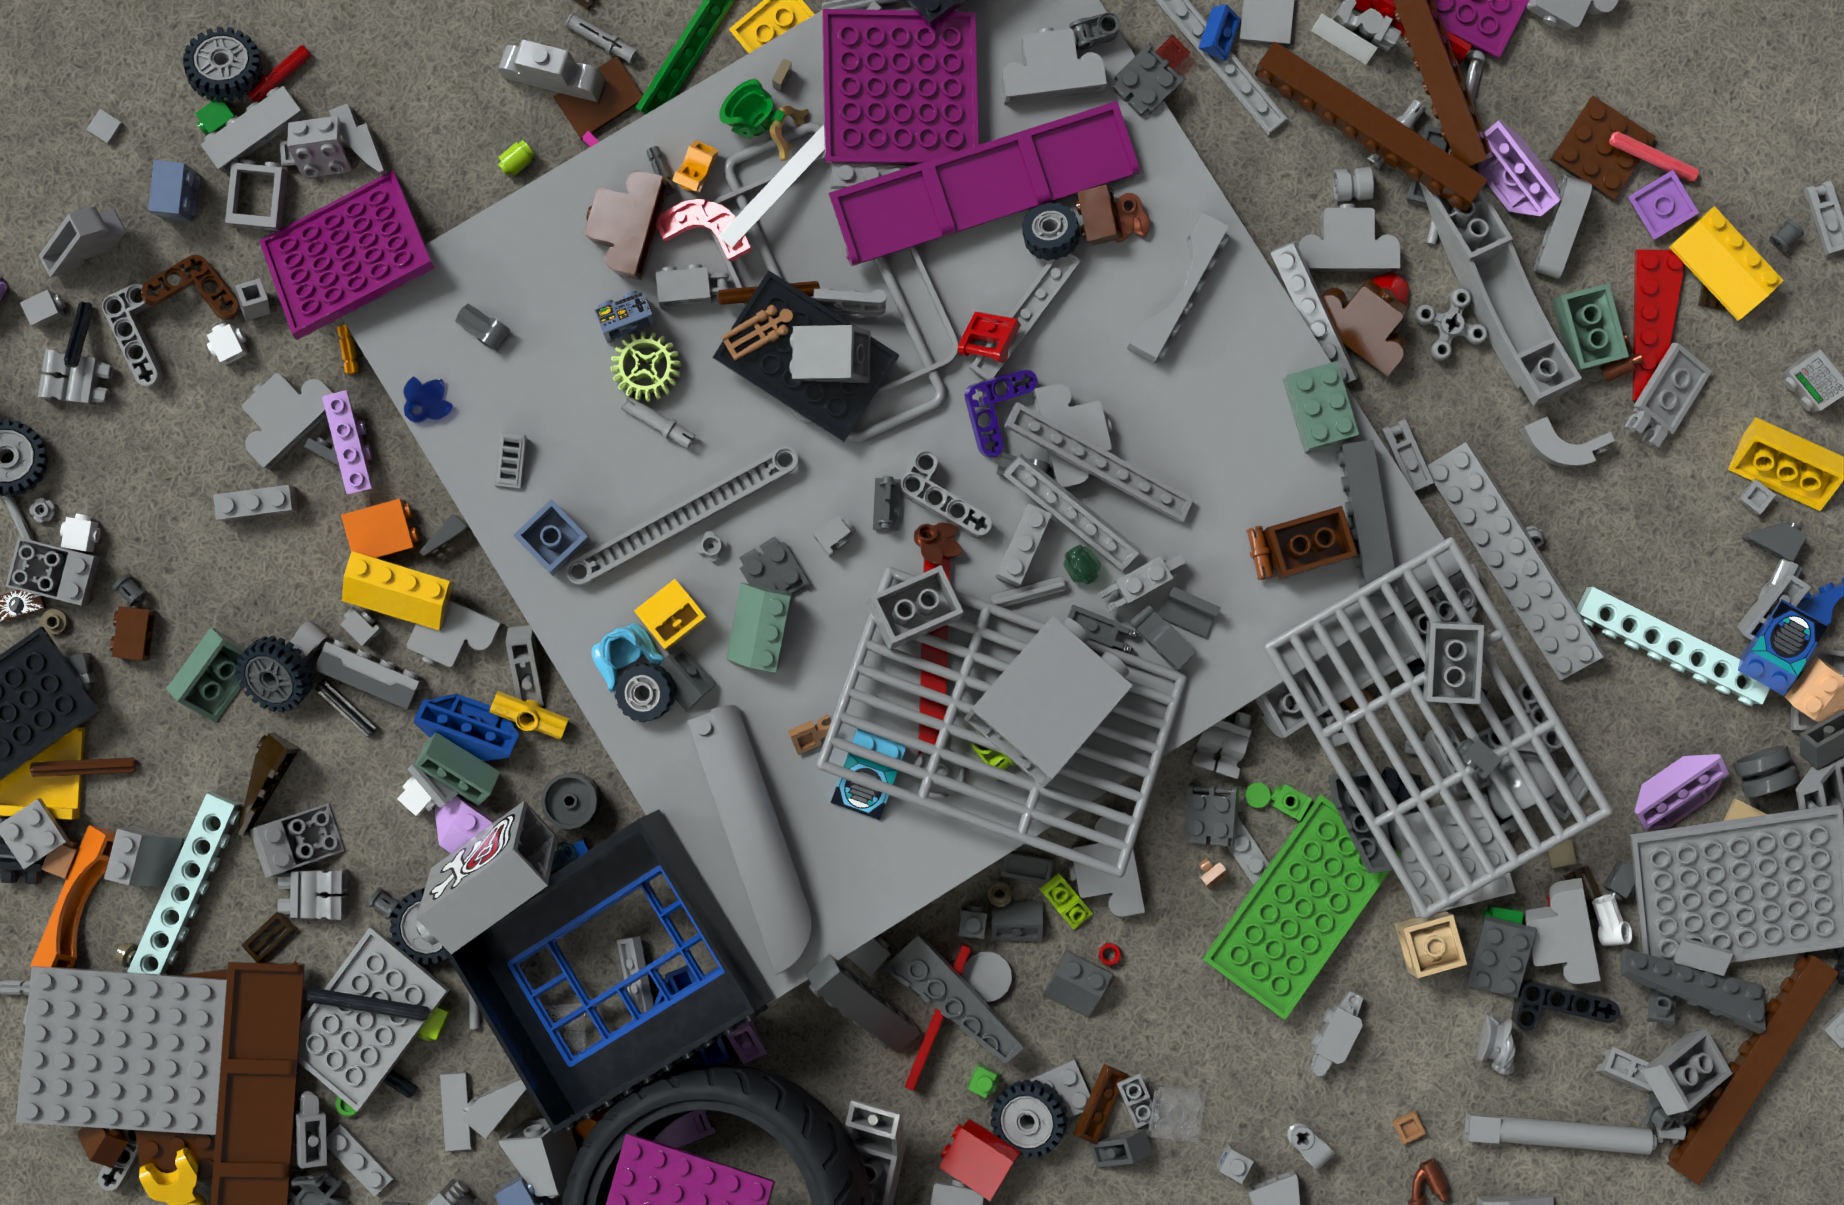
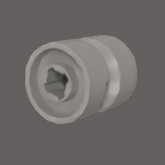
(1353, 184)

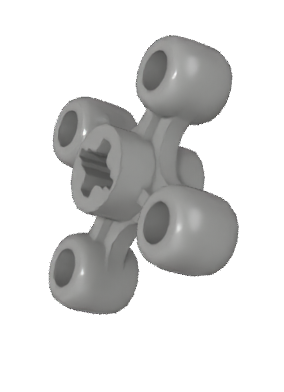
(1439, 321)

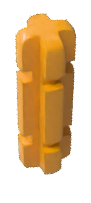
(348, 350)

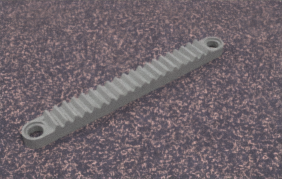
(682, 516)

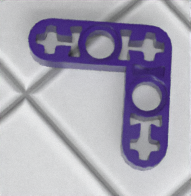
(989, 398)

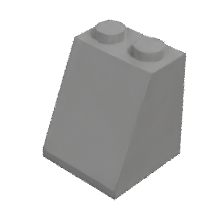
(830, 354)
(142, 857)
(541, 1156)

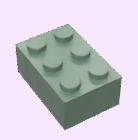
(1320, 407)

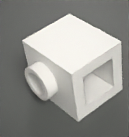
(227, 343)
(80, 533)
(415, 797)

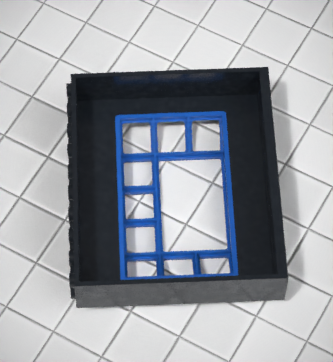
(580, 1085)

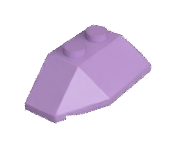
(1517, 173)
(1679, 790)
(459, 822)

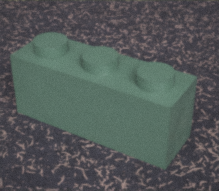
(457, 768)

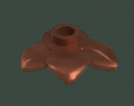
(1134, 219)
(939, 542)

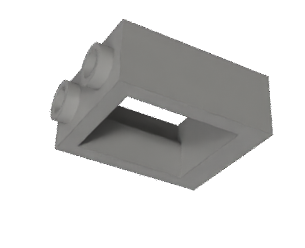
(270, 223)

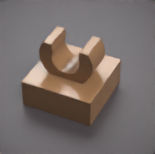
(1213, 874)

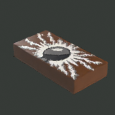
(19, 604)

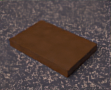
(616, 98)

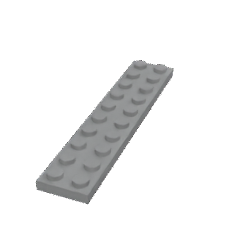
(1514, 561)

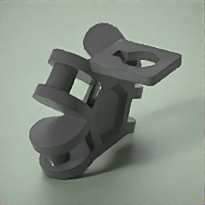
(311, 1193)

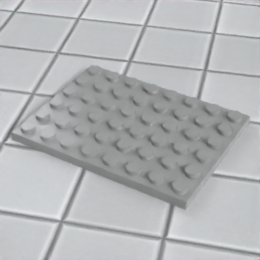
(1743, 884)
(122, 1050)

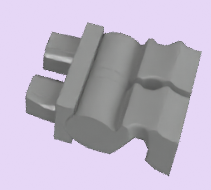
(1368, 25)
(82, 381)
(1232, 742)
(305, 894)

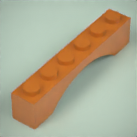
(59, 939)

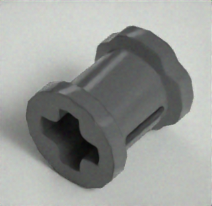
(1786, 235)
(129, 590)
(383, 903)

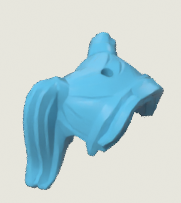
(622, 648)

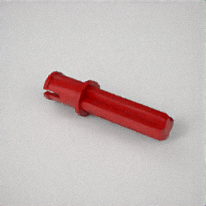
(279, 73)

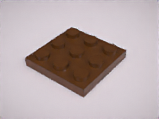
(1587, 148)

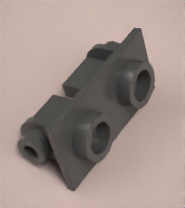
(886, 503)

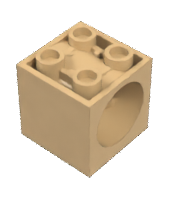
(1430, 944)

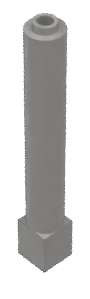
(1496, 1129)

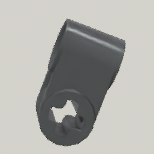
(1092, 30)

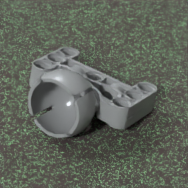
(1506, 766)

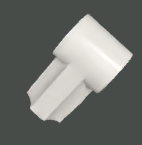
(1612, 927)

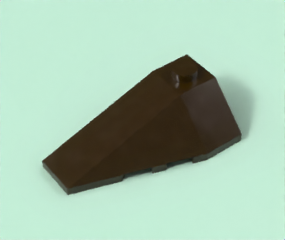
(269, 767)

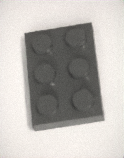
(1501, 956)

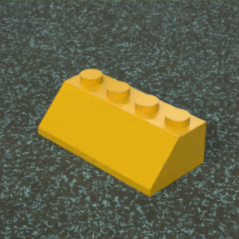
(1726, 263)
(1788, 464)
(396, 590)

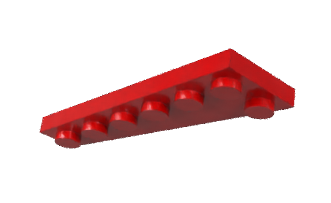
(1656, 298)

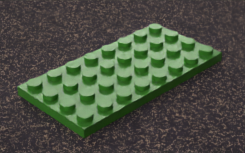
(1295, 912)

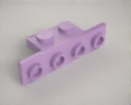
(349, 442)

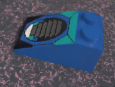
(1781, 647)

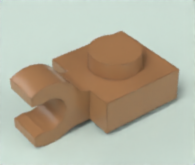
(808, 736)

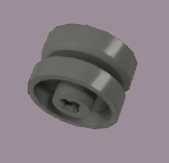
(1766, 771)
(585, 796)

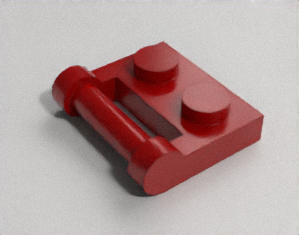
(989, 329)

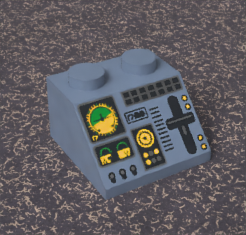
(624, 316)

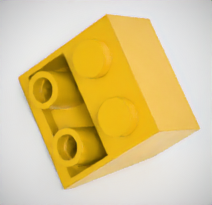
(670, 615)

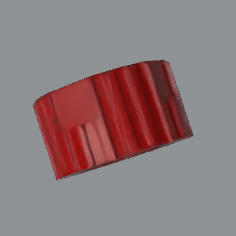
(1107, 946)

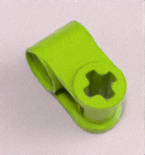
(992, 757)

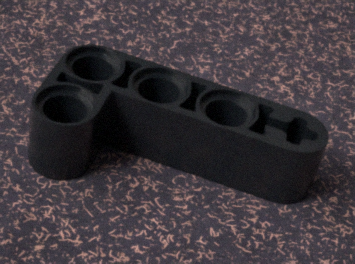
(1566, 1005)

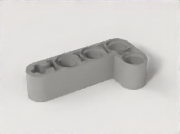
(1563, 226)
(137, 338)
(948, 499)

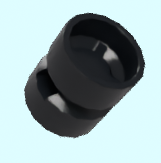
(1396, 785)

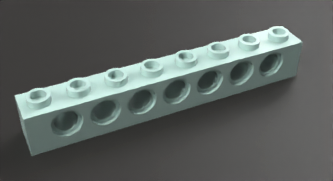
(1595, 599)
(181, 876)

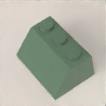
(1590, 327)
(759, 627)
(209, 676)

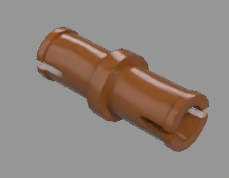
(1260, 552)

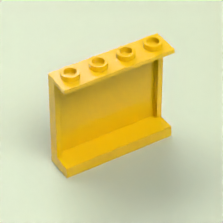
(58, 793)

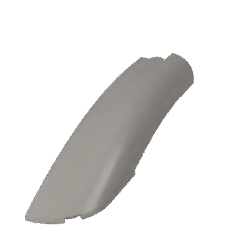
(1502, 297)
(1278, 704)
(753, 834)

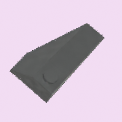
(1360, 833)

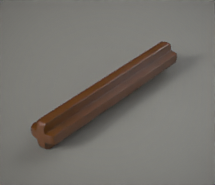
(743, 295)
(83, 767)

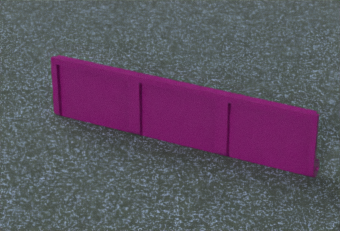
(984, 183)

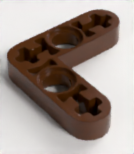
(196, 279)

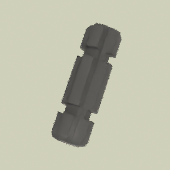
(660, 167)

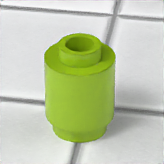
(516, 158)

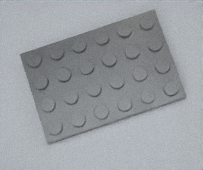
(358, 1048)

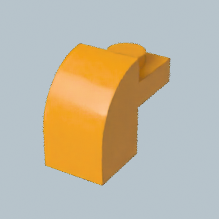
(696, 166)

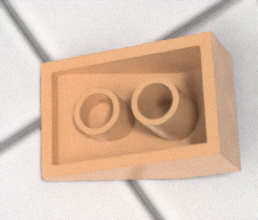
(1818, 691)

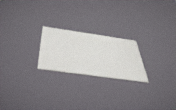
(1343, 39)

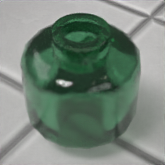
(1082, 564)

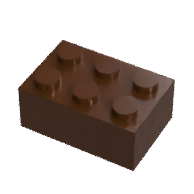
(1310, 542)

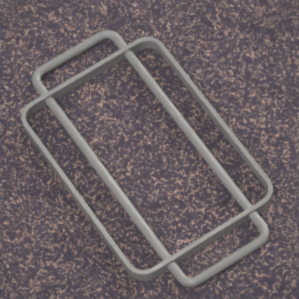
(738, 193)

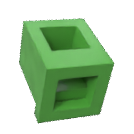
(1300, 804)
(983, 1080)

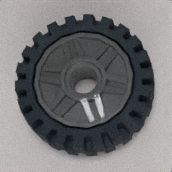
(274, 674)

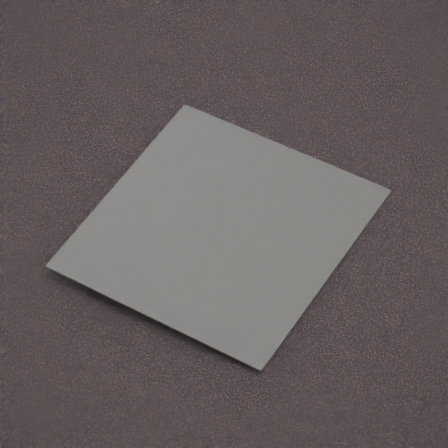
(1198, 419)

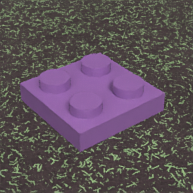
(1663, 204)

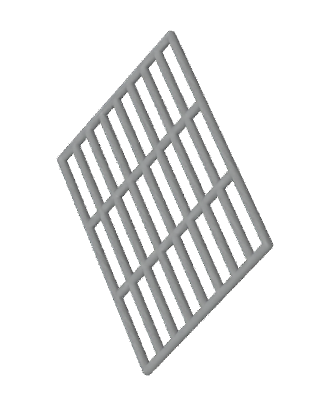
(1411, 684)
(947, 727)

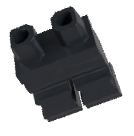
(9, 865)

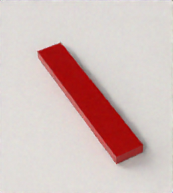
(933, 1026)

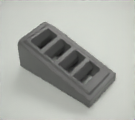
(448, 532)

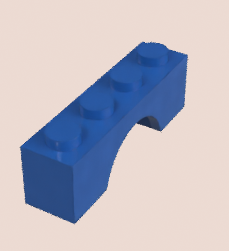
(1822, 603)

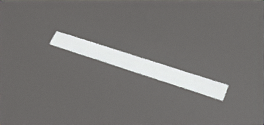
(774, 189)

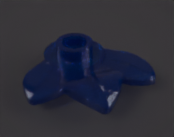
(427, 396)

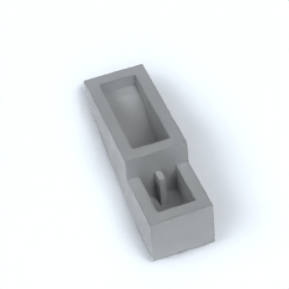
(359, 138)

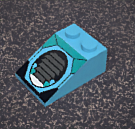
(859, 797)

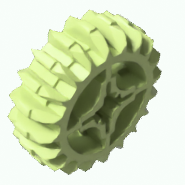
(636, 374)

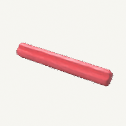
(1653, 156)

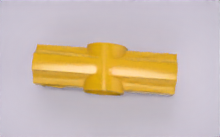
(542, 720)

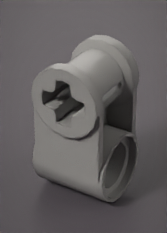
(309, 639)
(1312, 1147)

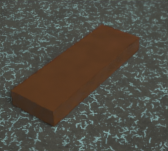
(1099, 1104)

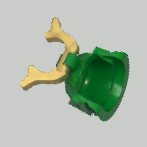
(753, 113)

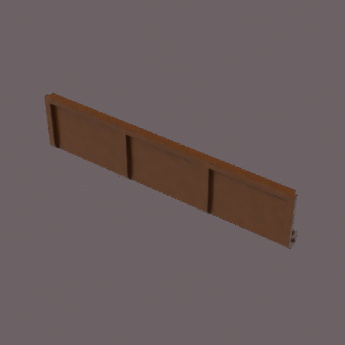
(257, 1083)

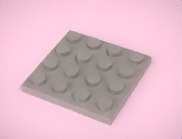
(1497, 888)

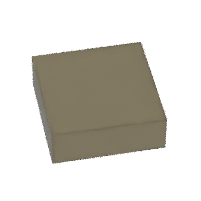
(782, 74)
(1562, 855)

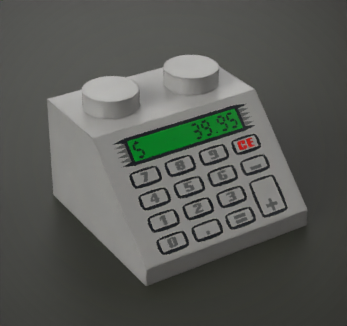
(1814, 381)

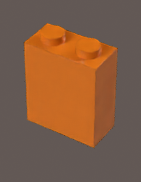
(381, 529)

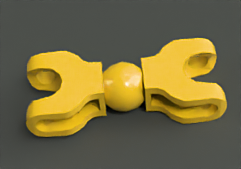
(173, 1187)

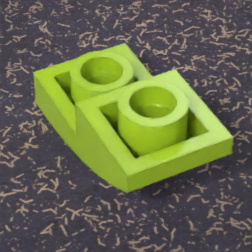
(1066, 901)

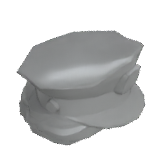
(1497, 1043)

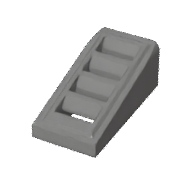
(521, 451)

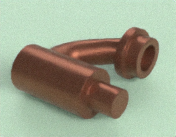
(1621, 367)
(1432, 1173)

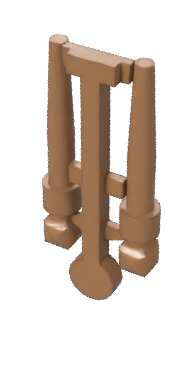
(784, 316)

